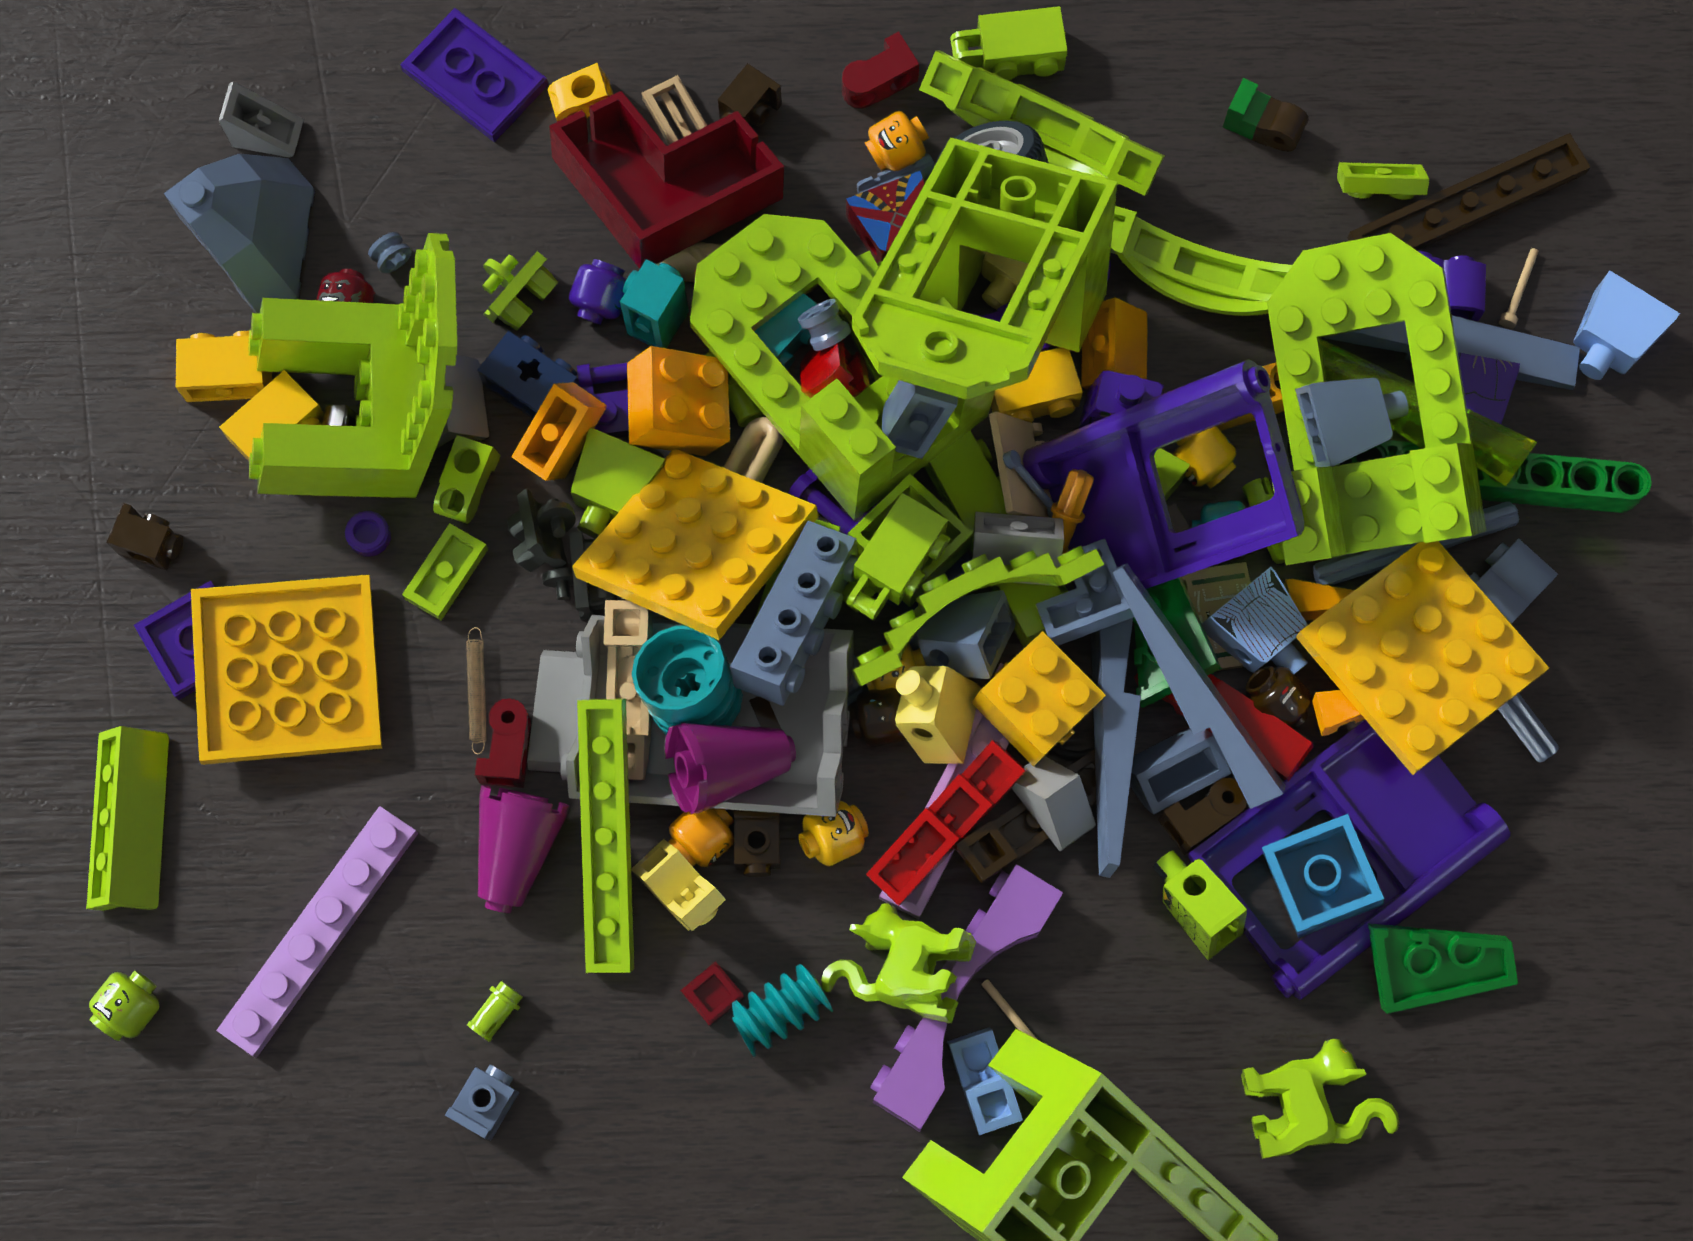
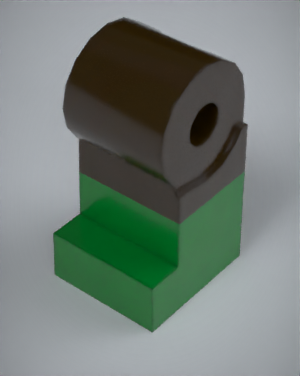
(1265, 118)

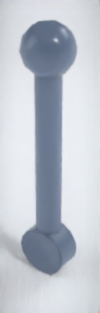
(1013, 460)

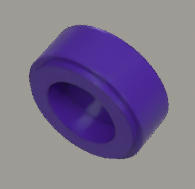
(368, 533)

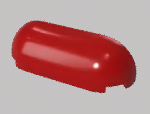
(834, 362)

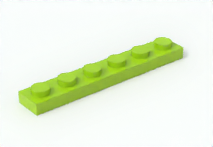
(605, 835)

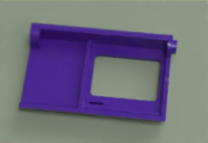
(1127, 492)
(1412, 828)

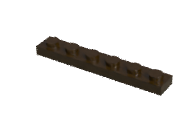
(1482, 195)

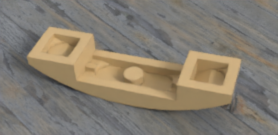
(625, 631)

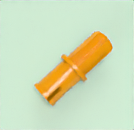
(1072, 502)

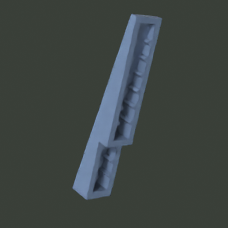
(1540, 359)
(1198, 696)
(1113, 740)

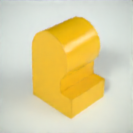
(579, 91)

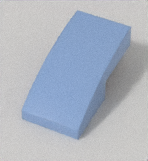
(987, 1094)

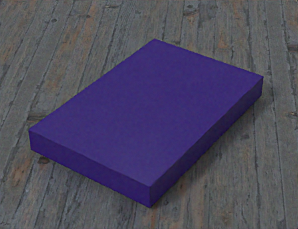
(474, 74)

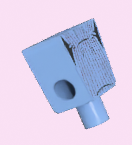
(1259, 625)

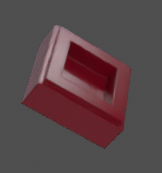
(712, 993)

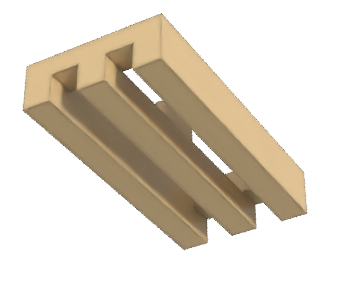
(662, 91)

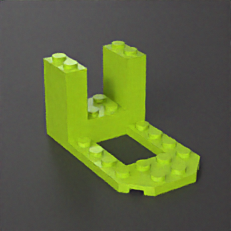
(999, 206)
(387, 353)
(832, 431)
(1394, 498)
(1073, 1160)

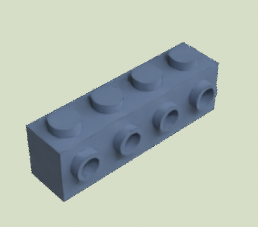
(795, 614)

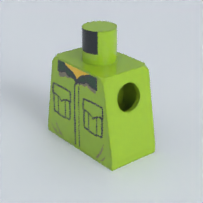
(1209, 918)

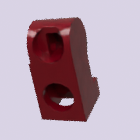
(881, 75)
(508, 746)

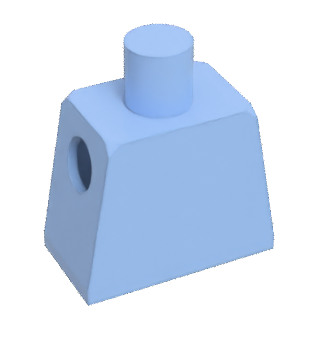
(1620, 326)

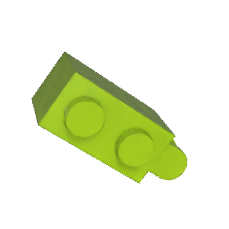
(1015, 43)
(897, 555)

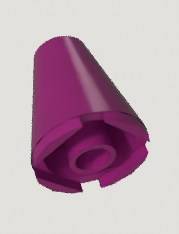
(723, 761)
(513, 844)

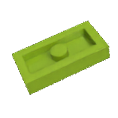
(1397, 180)
(445, 571)

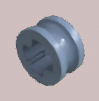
(389, 252)

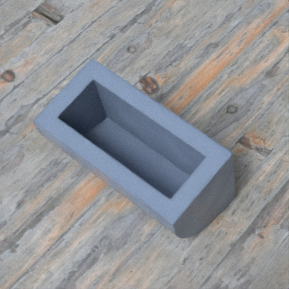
(1177, 769)

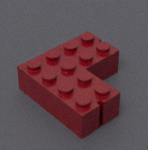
(659, 194)

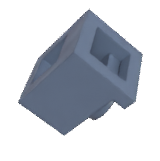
(485, 1119)

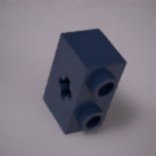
(515, 359)

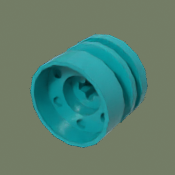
(685, 679)

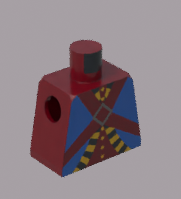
(882, 211)

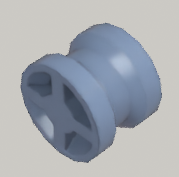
(824, 324)

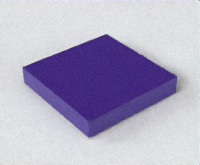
(170, 643)

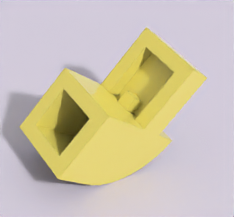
(678, 886)

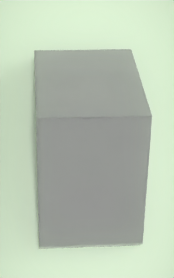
(258, 123)
(1056, 801)

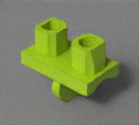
(507, 305)

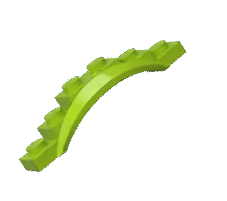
(1067, 134)
(1194, 272)
(978, 575)

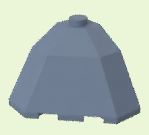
(250, 220)

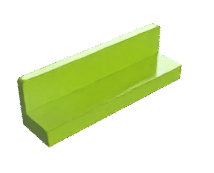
(128, 819)

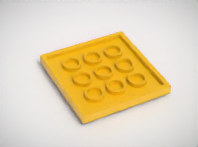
(696, 543)
(1422, 653)
(285, 669)

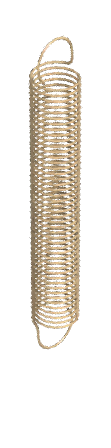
(474, 647)

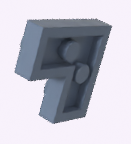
(1090, 606)

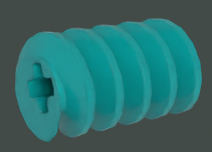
(779, 1008)

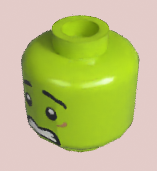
(124, 1005)

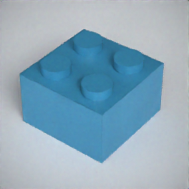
(1323, 875)

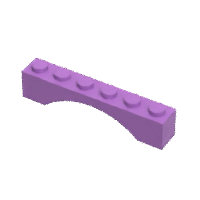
(1014, 917)

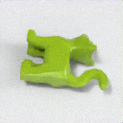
(908, 971)
(1304, 1104)

